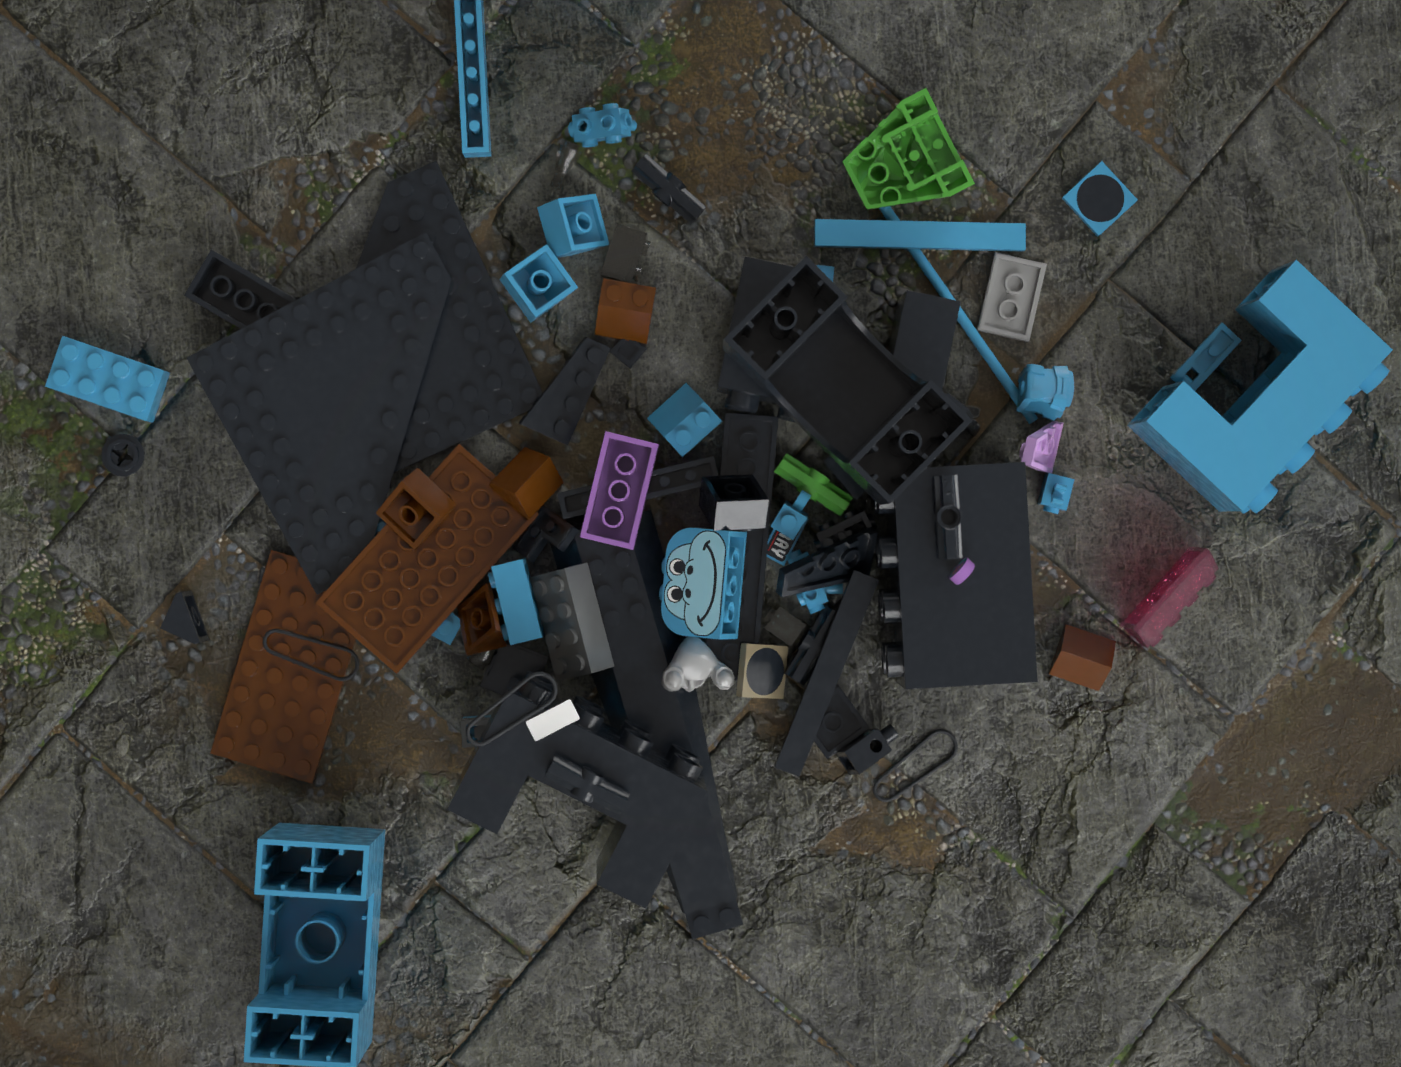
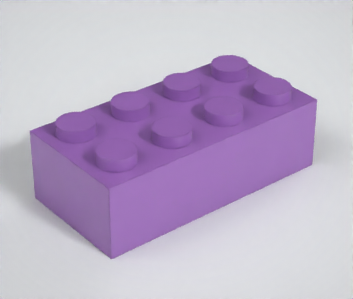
(619, 490)

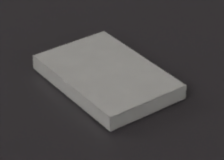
(1011, 297)

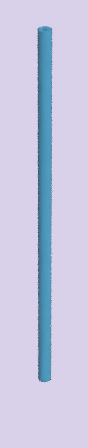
(963, 320)

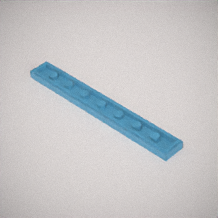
(919, 235)

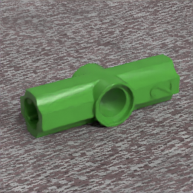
(814, 484)

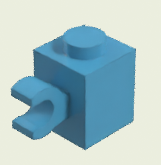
(1055, 493)
(791, 516)

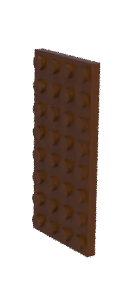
(402, 595)
(274, 708)

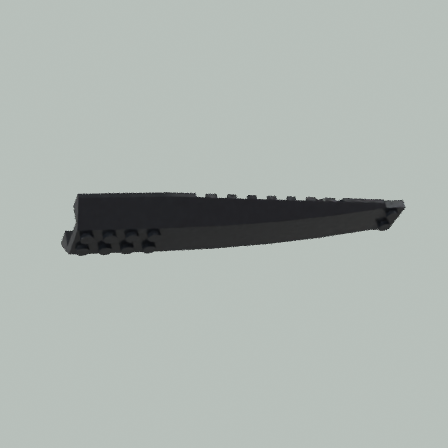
(641, 650)

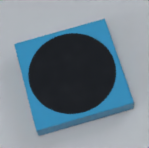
(1099, 199)

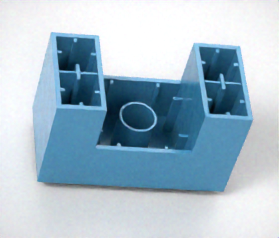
(1299, 395)
(316, 945)

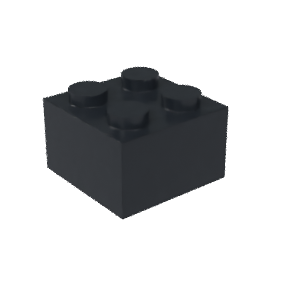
(733, 502)

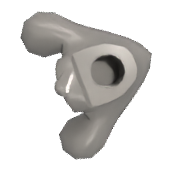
(693, 665)

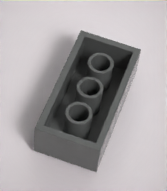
(572, 622)

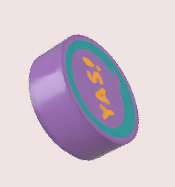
(962, 571)

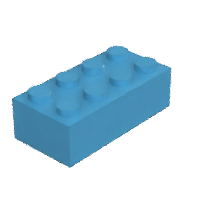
(107, 379)

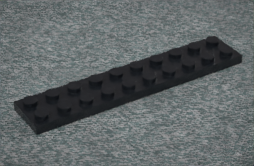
(748, 450)

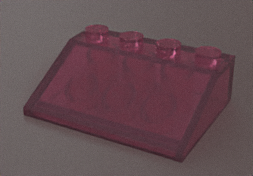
(1170, 596)

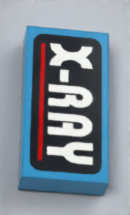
(781, 545)

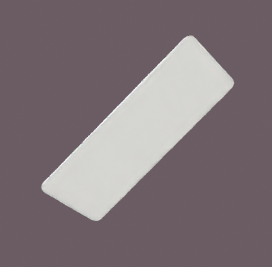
(552, 720)

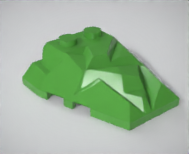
(907, 158)

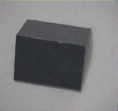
(185, 619)

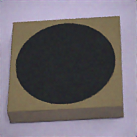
(762, 671)

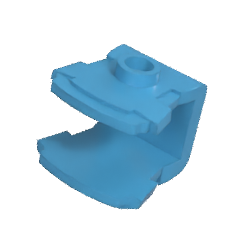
(1045, 390)

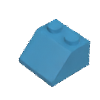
(573, 225)
(538, 283)
(684, 420)

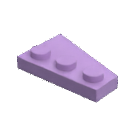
(1041, 447)

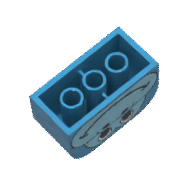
(703, 583)

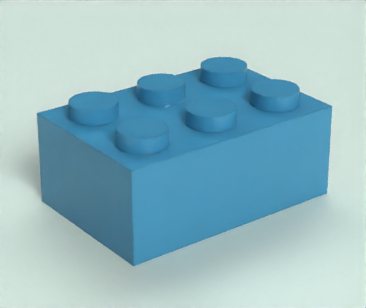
(516, 602)

